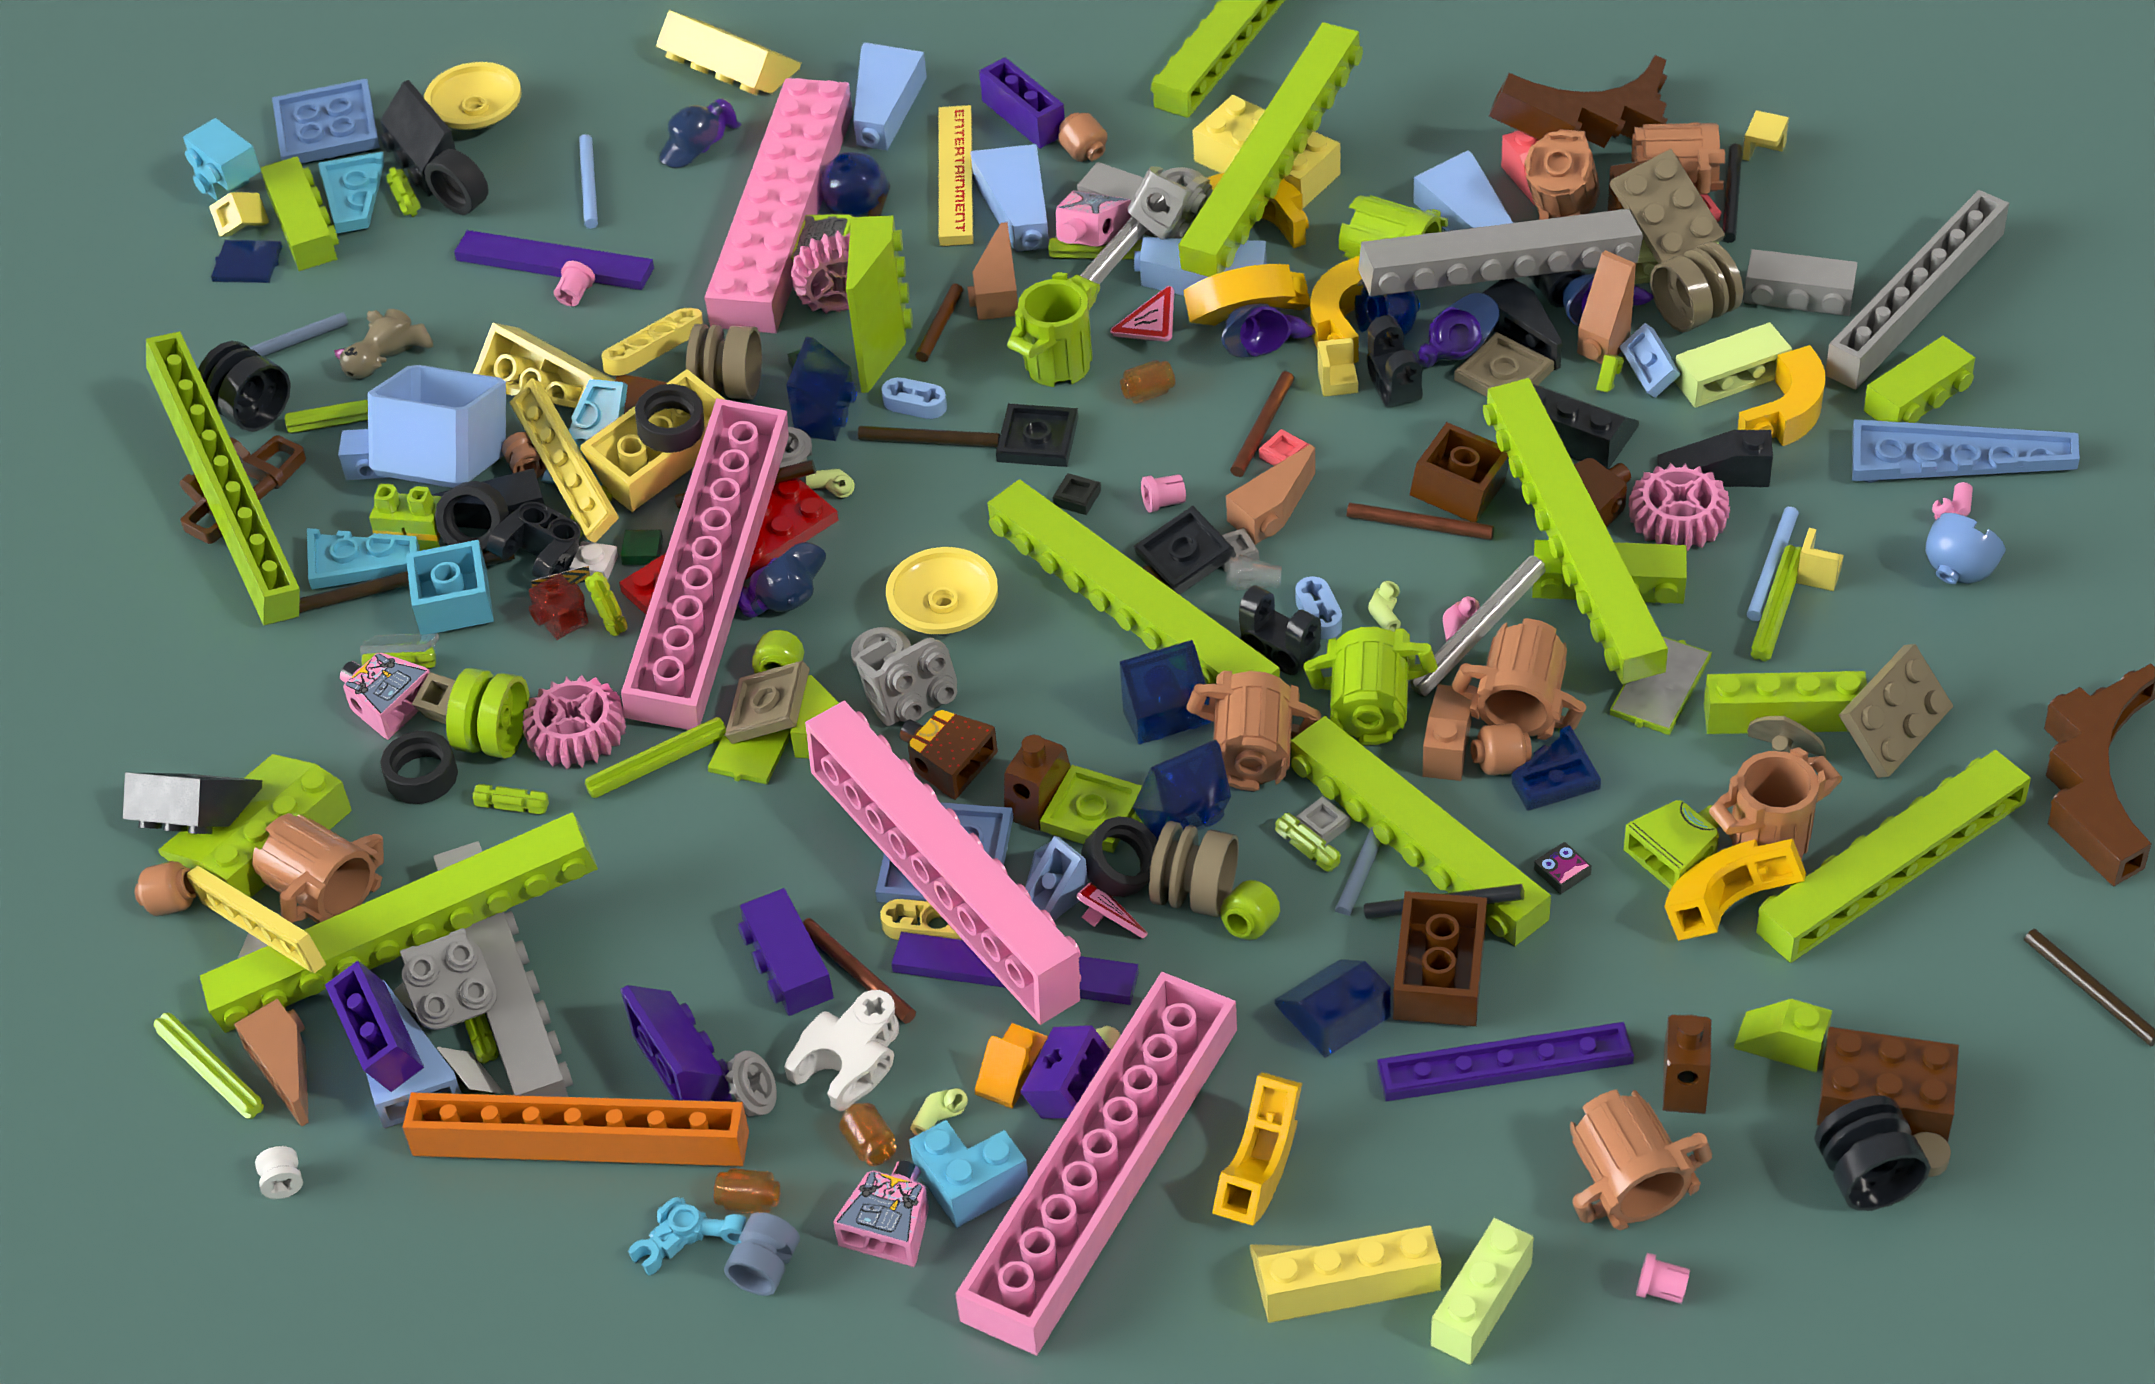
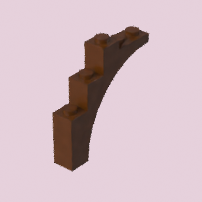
(1601, 114)
(2087, 806)

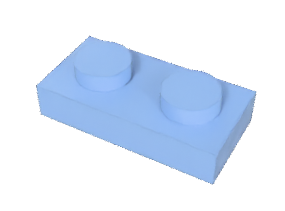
(1650, 360)

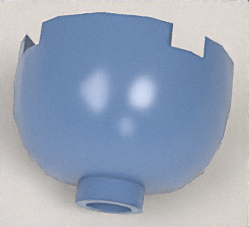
(1962, 551)

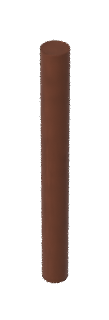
(1262, 424)
(1420, 521)
(856, 968)

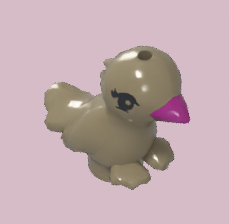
(385, 338)

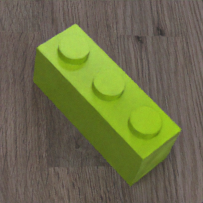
(1920, 383)

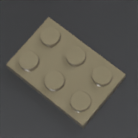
(1666, 207)
(1896, 710)

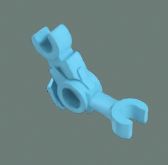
(681, 1226)

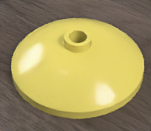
(474, 95)
(941, 590)

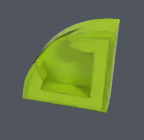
(1610, 367)

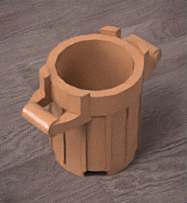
(1693, 143)
(1562, 175)
(1522, 681)
(1252, 724)
(1775, 798)
(317, 868)
(1632, 1161)

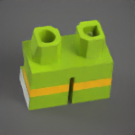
(407, 515)

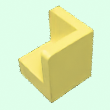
(1765, 131)
(237, 212)
(1337, 367)
(1818, 567)

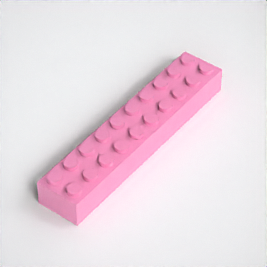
(783, 187)
(705, 565)
(945, 862)
(1096, 1164)

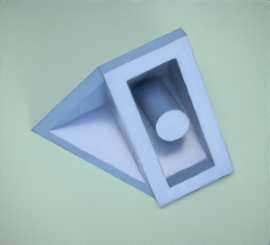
(1056, 877)

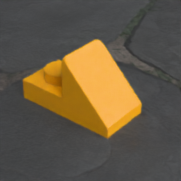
(1008, 1064)

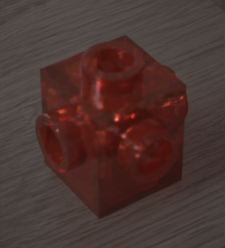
(556, 599)

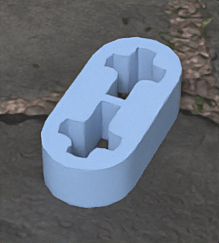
(914, 398)
(1325, 605)

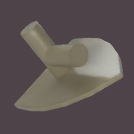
(1785, 735)

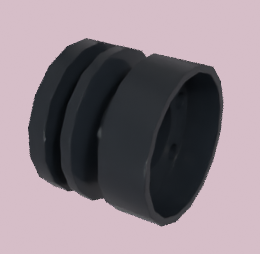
(245, 385)
(1872, 1153)

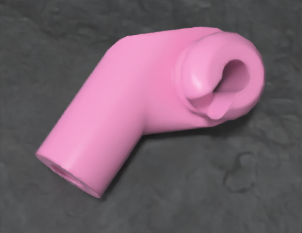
(1961, 501)
(1458, 614)

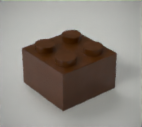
(1460, 472)

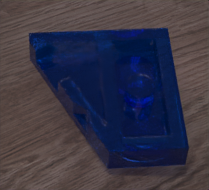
(1556, 773)

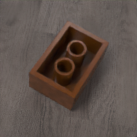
(1440, 958)
(1908, 1070)

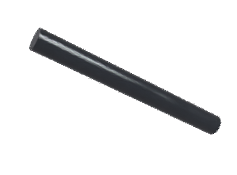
(1732, 193)
(1493, 895)

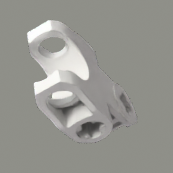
(850, 1045)

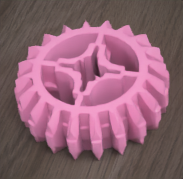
(821, 273)
(1679, 513)
(564, 722)

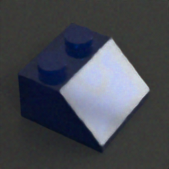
(820, 391)
(1158, 691)
(1185, 790)
(1337, 1004)

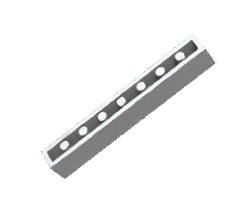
(1497, 252)
(1916, 289)
(516, 1016)

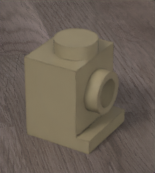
(434, 697)

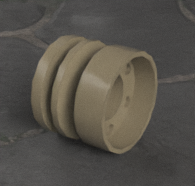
(1696, 286)
(726, 361)
(1186, 867)

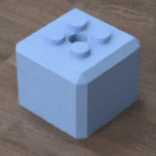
(436, 425)

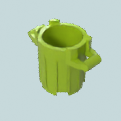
(1385, 219)
(1055, 328)
(1370, 680)

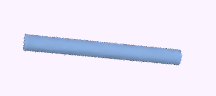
(588, 181)
(1772, 562)

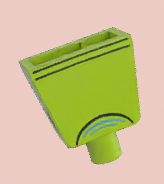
(1672, 840)

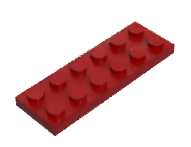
(791, 518)

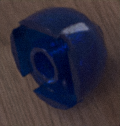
(853, 183)
(1401, 305)

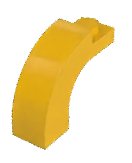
(1284, 211)
(1270, 284)
(1332, 300)
(1793, 415)
(1724, 878)
(1254, 1173)

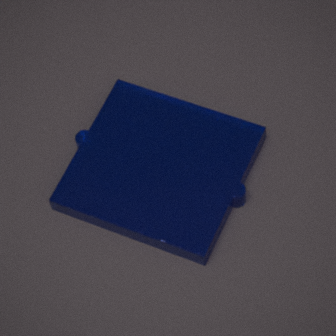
(246, 261)

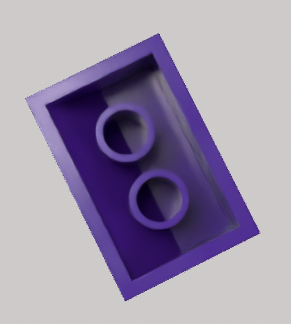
(674, 1046)

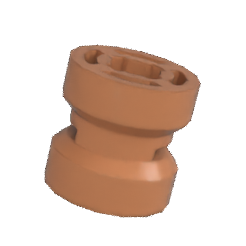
(522, 454)

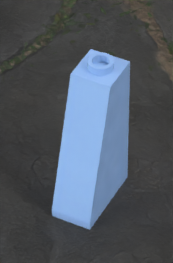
(885, 92)
(1014, 192)
(1460, 194)
(1161, 264)
(434, 1078)

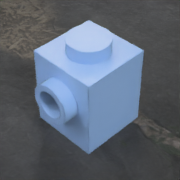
(355, 455)

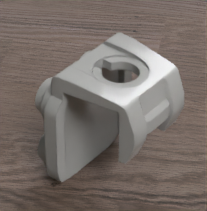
(1182, 202)
(907, 682)
(447, 981)

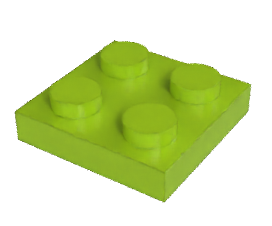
(1086, 802)

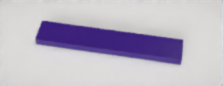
(550, 258)
(955, 961)
(1505, 1061)

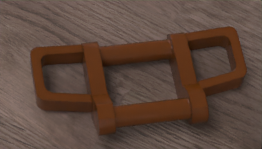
(255, 467)

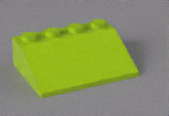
(876, 295)
(286, 788)

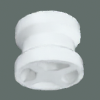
(278, 1172)

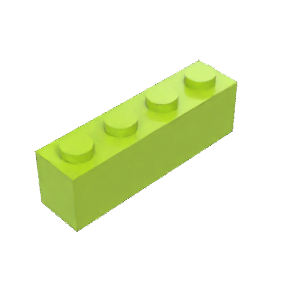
(300, 213)
(1655, 569)
(1804, 697)

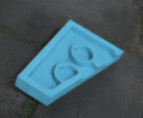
(352, 189)
(597, 408)
(351, 559)

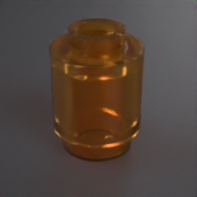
(1147, 381)
(867, 1134)
(746, 1191)

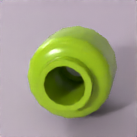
(776, 650)
(1250, 910)

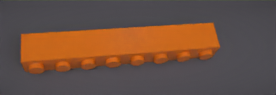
(576, 1129)

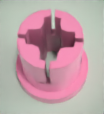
(573, 283)
(1162, 491)
(1662, 1280)

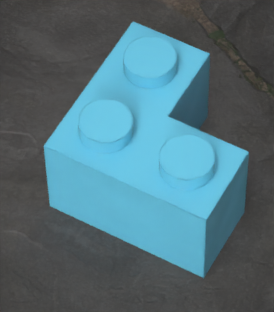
(220, 159)
(971, 1179)

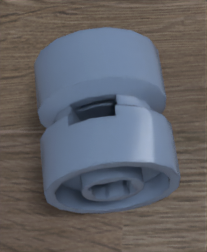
(760, 1258)

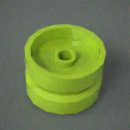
(487, 712)

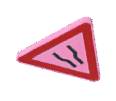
(1150, 320)
(1103, 905)

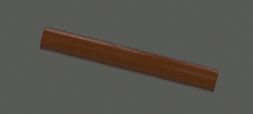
(939, 322)

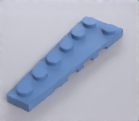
(1932, 450)

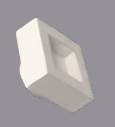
(596, 556)

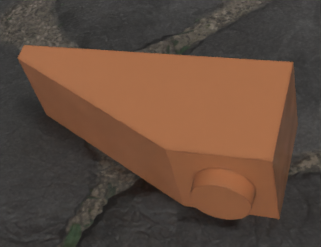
(994, 279)
(1608, 308)
(1270, 498)
(1446, 735)
(277, 1049)

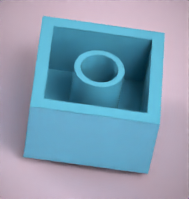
(449, 587)

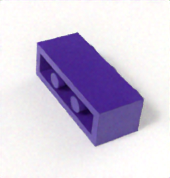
(1022, 102)
(785, 952)
(374, 1026)

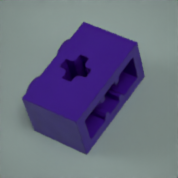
(1064, 1070)

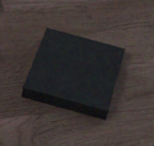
(1037, 435)
(1184, 550)

